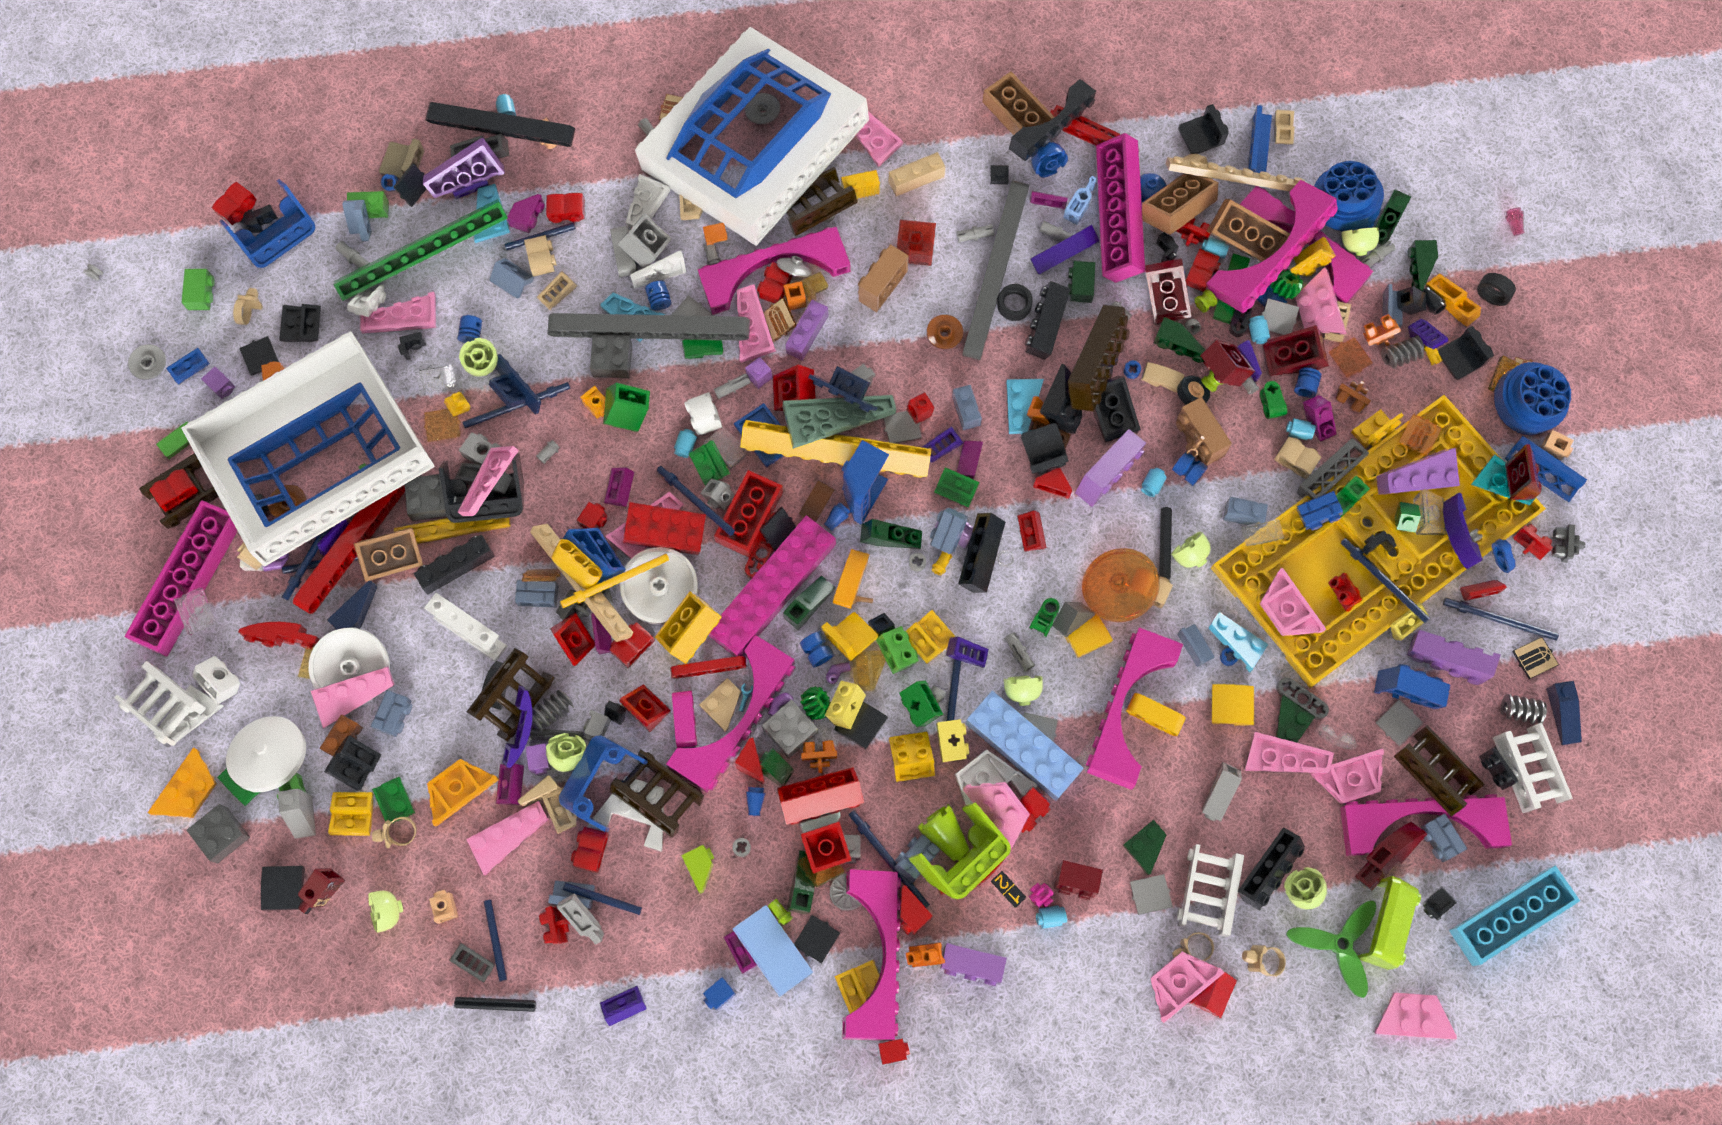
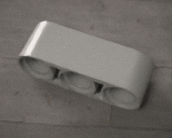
(625, 264)

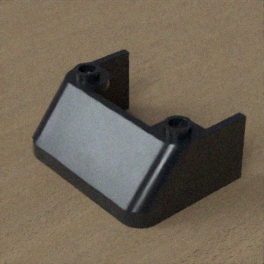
(494, 506)

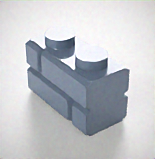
(966, 407)
(1245, 511)
(949, 530)
(536, 593)
(392, 713)
(1443, 838)
(920, 845)

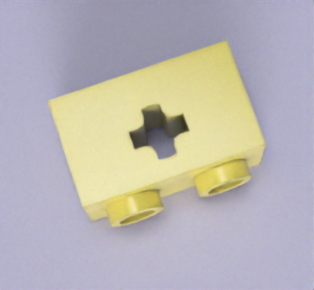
(845, 704)
(947, 751)

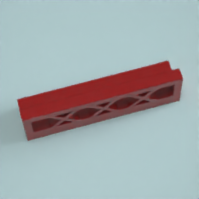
(1086, 132)

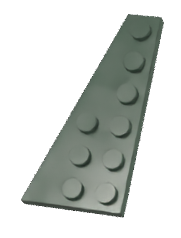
(821, 418)

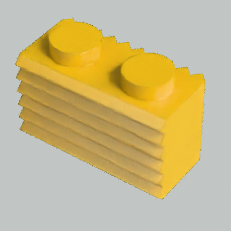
(863, 183)

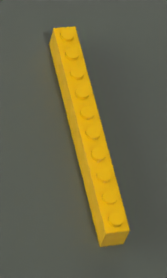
(835, 448)

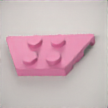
(1319, 305)
(1289, 608)
(1353, 777)
(1001, 807)
(1181, 982)
(1415, 1017)

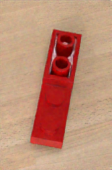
(278, 632)

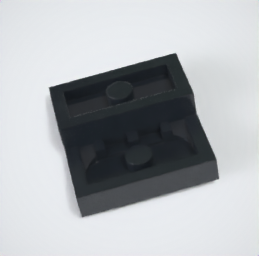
(300, 323)
(865, 727)
(352, 763)
(281, 887)

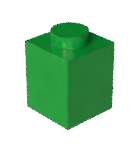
(1407, 517)

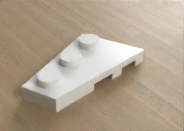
(647, 199)
(660, 270)

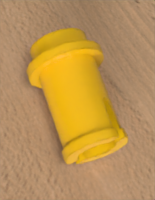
(1433, 355)
(940, 566)

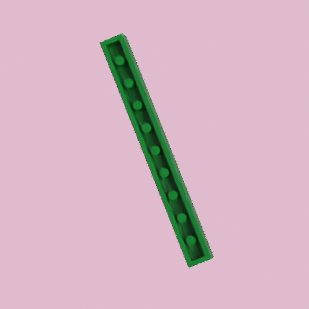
(420, 250)

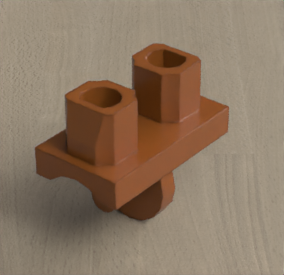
(1360, 400)

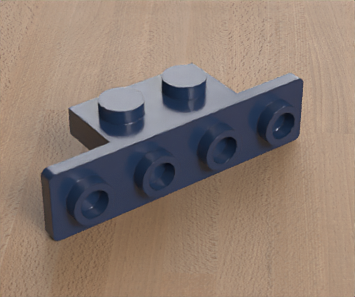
(847, 385)
(512, 388)

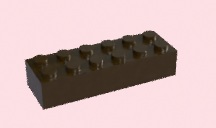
(1098, 358)

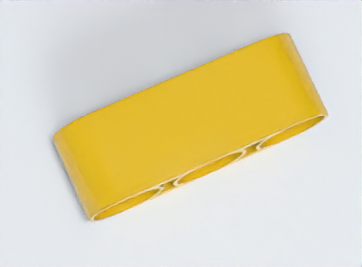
(576, 564)
(1155, 714)

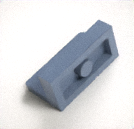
(357, 218)
(510, 277)
(1390, 305)
(1195, 645)
(559, 894)

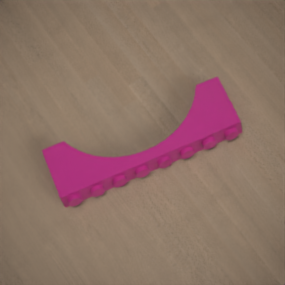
(819, 248)
(1345, 271)
(1244, 286)
(1111, 755)
(705, 763)
(1366, 822)
(877, 1014)

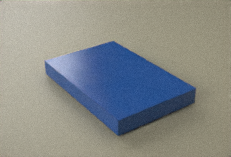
(763, 415)

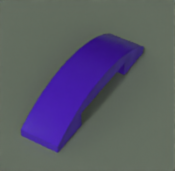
(1065, 249)
(1458, 532)
(513, 751)

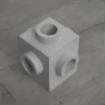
(718, 494)

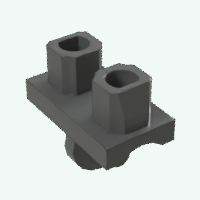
(1570, 543)
(579, 609)

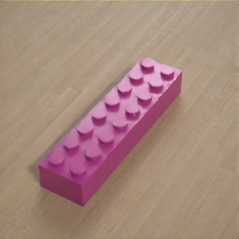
(1120, 208)
(186, 569)
(772, 586)

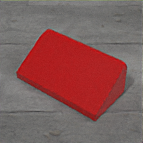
(1031, 531)
(1482, 589)

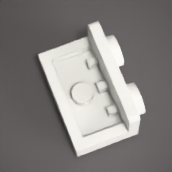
(367, 301)

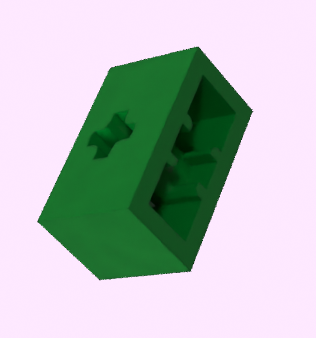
(920, 703)

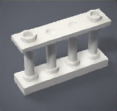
(465, 627)
(178, 694)
(1524, 789)
(1230, 884)

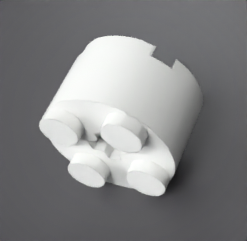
(703, 414)

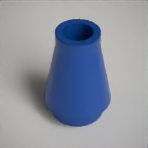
(837, 516)
(755, 799)

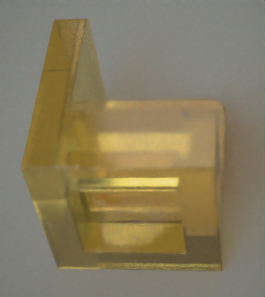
(814, 285)

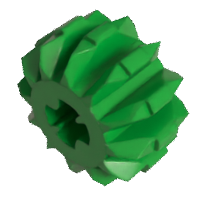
(1287, 284)
(815, 702)

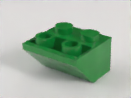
(625, 406)

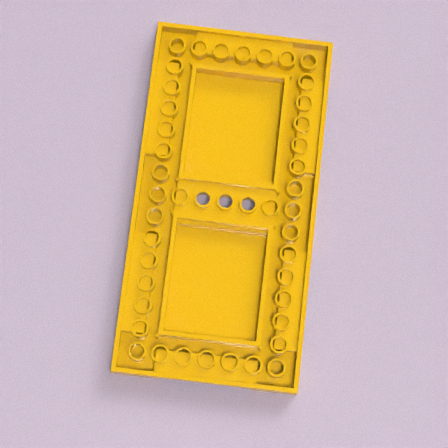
(1419, 569)

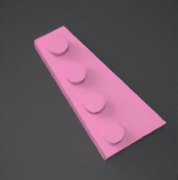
(878, 140)
(759, 339)
(487, 477)
(616, 537)
(350, 694)
(501, 838)

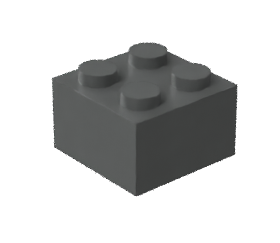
(611, 356)
(425, 498)
(218, 833)

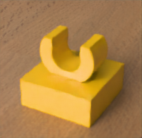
(457, 404)

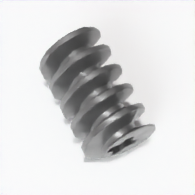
(1403, 352)
(1523, 707)
(551, 708)

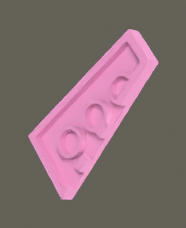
(409, 315)
(1281, 755)

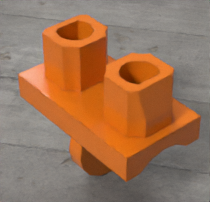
(1381, 333)
(828, 753)
(925, 955)

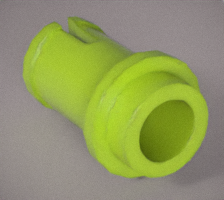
(780, 912)

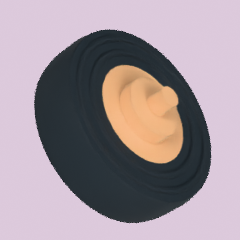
(1191, 389)

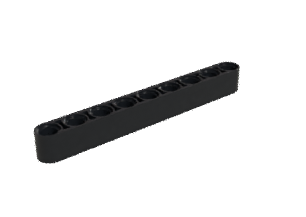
(500, 123)

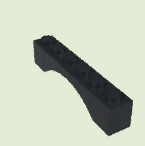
(1030, 139)

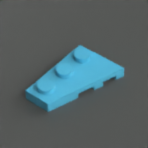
(485, 196)
(620, 305)
(1019, 398)
(1244, 643)

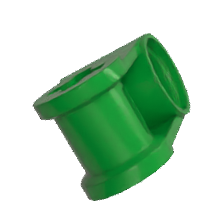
(1274, 403)
(1043, 619)

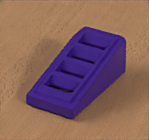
(1427, 334)
(1248, 353)
(944, 435)
(955, 651)

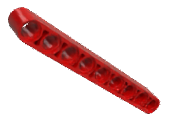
(343, 552)

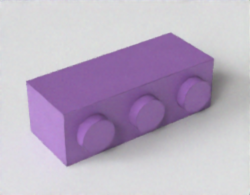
(807, 330)
(973, 964)

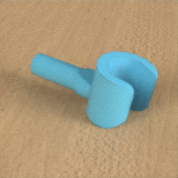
(745, 697)

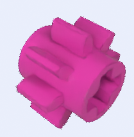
(1041, 895)

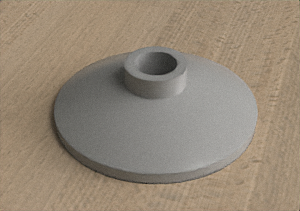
(762, 102)
(794, 266)
(142, 356)

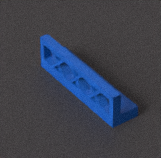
(1259, 141)
(1552, 466)

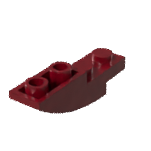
(1389, 853)

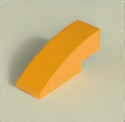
(1456, 300)
(851, 578)

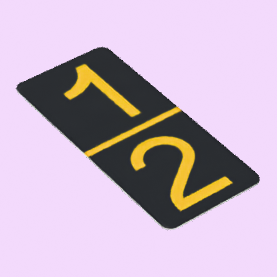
(1008, 889)

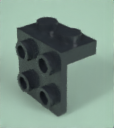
(1205, 131)
(1466, 353)
(1044, 448)
(1499, 769)

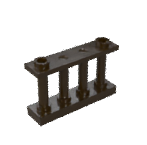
(826, 208)
(171, 518)
(497, 684)
(1429, 778)
(650, 811)

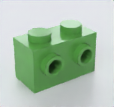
(375, 202)
(197, 289)
(897, 650)

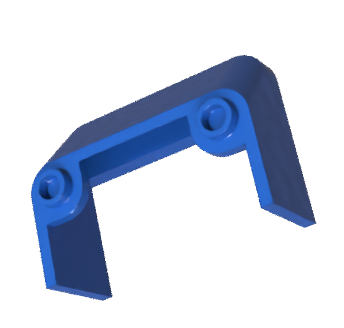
(279, 236)
(862, 480)
(572, 794)

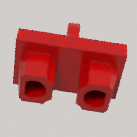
(1193, 233)
(1532, 542)
(1345, 591)
(558, 926)

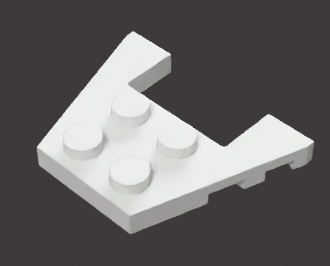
(990, 769)
(617, 806)

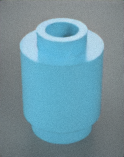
(505, 105)
(1215, 247)
(1259, 329)
(1300, 429)
(685, 443)
(1153, 482)
(1051, 916)

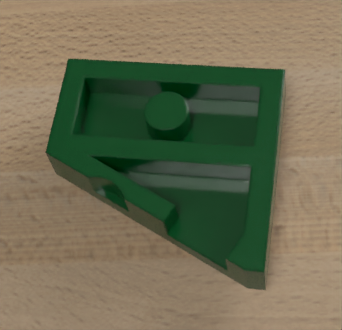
(1292, 720)
(1146, 846)

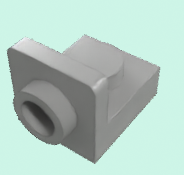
(853, 845)

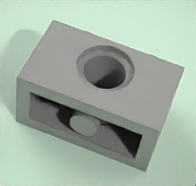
(474, 445)

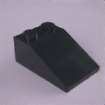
(1058, 406)
(1116, 410)

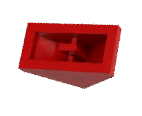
(1054, 483)

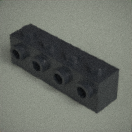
(1047, 320)
(981, 553)
(454, 564)
(1271, 869)

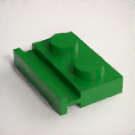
(709, 462)
(956, 487)
(393, 800)

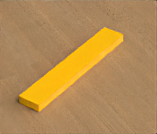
(446, 529)

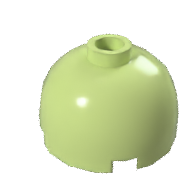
(1360, 240)
(478, 357)
(1193, 551)
(1023, 689)
(565, 751)
(1306, 888)
(384, 910)

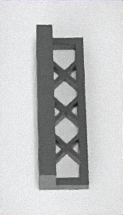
(1330, 466)

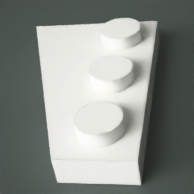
(192, 719)

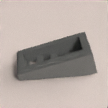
(457, 953)

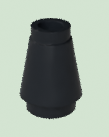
(1434, 302)

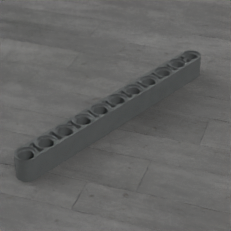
(995, 270)
(649, 326)

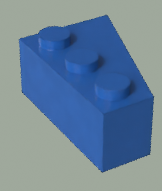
(597, 549)
(1413, 685)

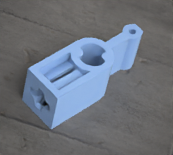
(1077, 206)

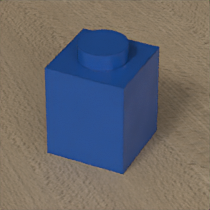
(718, 994)

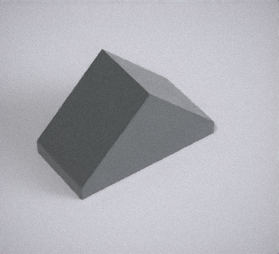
(1072, 617)

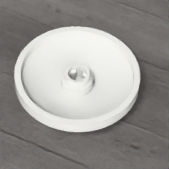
(659, 590)
(345, 655)
(266, 754)

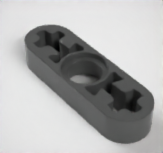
(1301, 690)

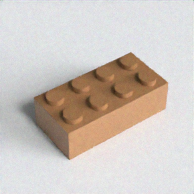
(1015, 104)
(1179, 202)
(1247, 231)

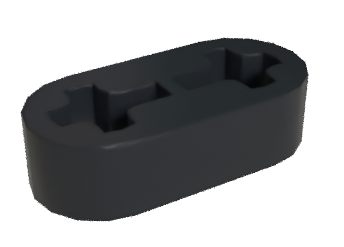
(1243, 320)

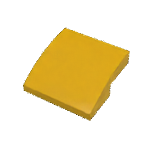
(929, 636)
(1089, 637)
(1232, 704)
(351, 813)
(857, 984)

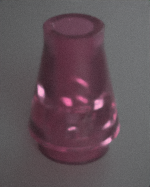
(1515, 219)

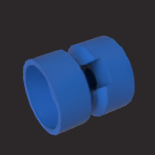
(1189, 468)
(816, 648)

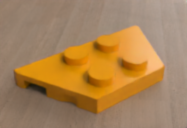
(456, 788)
(186, 789)

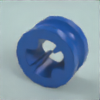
(384, 182)
(1134, 364)
(1223, 658)

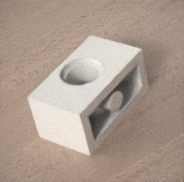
(216, 679)

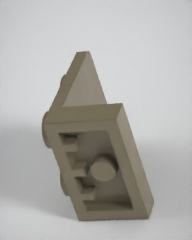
(400, 157)

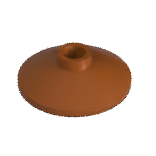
(946, 324)
(296, 494)

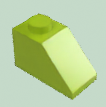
(699, 866)

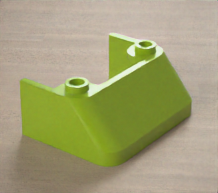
(988, 852)
(1392, 924)

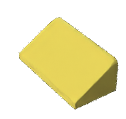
(1406, 624)

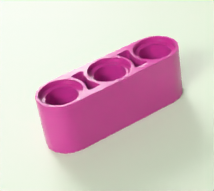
(684, 719)

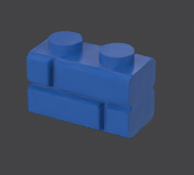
(1319, 511)

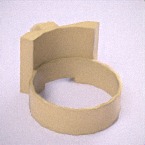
(248, 302)
(379, 834)
(1184, 943)
(1254, 959)

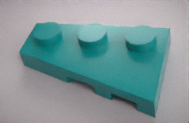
(1494, 479)

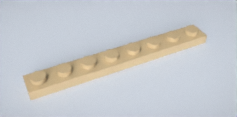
(1232, 174)
(598, 602)

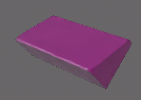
(1048, 200)
(969, 458)
(619, 486)
(601, 636)
(510, 784)
(739, 952)

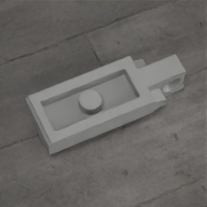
(581, 918)

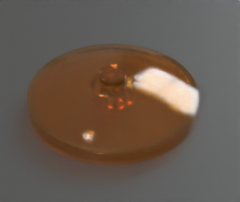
(1121, 585)

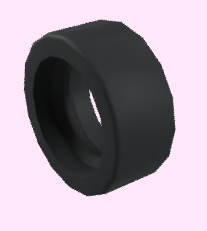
(1014, 289)
(1494, 296)

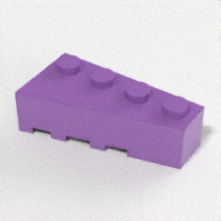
(464, 169)
(1110, 467)
(1427, 473)
(1453, 657)

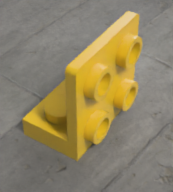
(1313, 257)
(1375, 428)
(850, 635)
(912, 756)

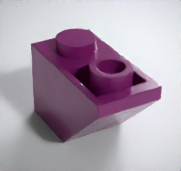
(525, 213)
(1320, 414)

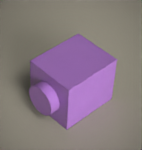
(759, 372)
(218, 383)
(537, 759)

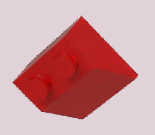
(793, 385)
(912, 912)

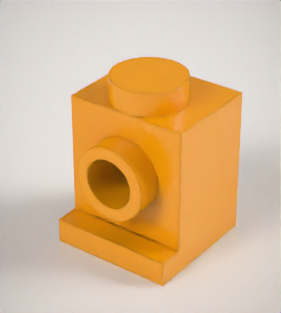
(592, 397)

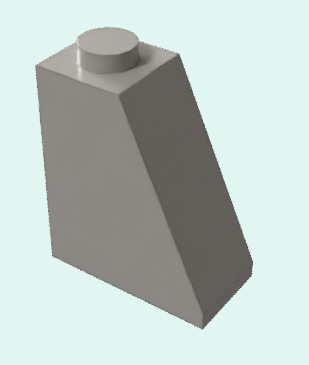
(1221, 792)
(297, 812)

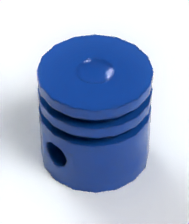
(659, 296)
(469, 328)
(1307, 382)

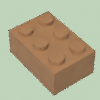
(883, 277)
(1197, 421)
(388, 554)

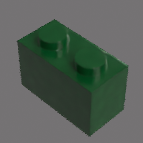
(1082, 281)

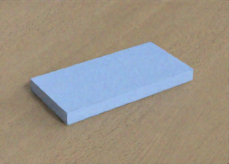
(772, 950)

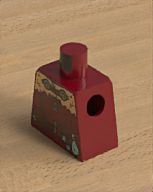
(319, 889)

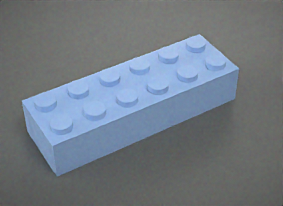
(1024, 745)

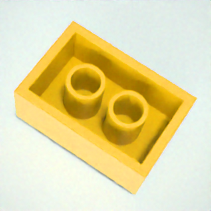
(687, 627)

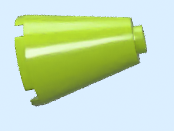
(945, 833)

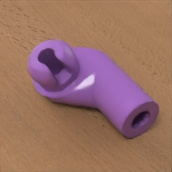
(277, 564)
(835, 671)
(779, 701)

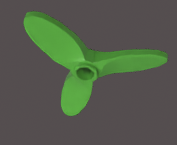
(1347, 959)

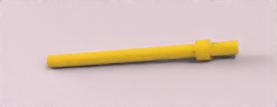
(580, 596)

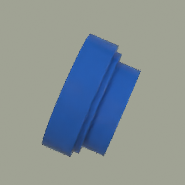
(1357, 195)
(1525, 416)

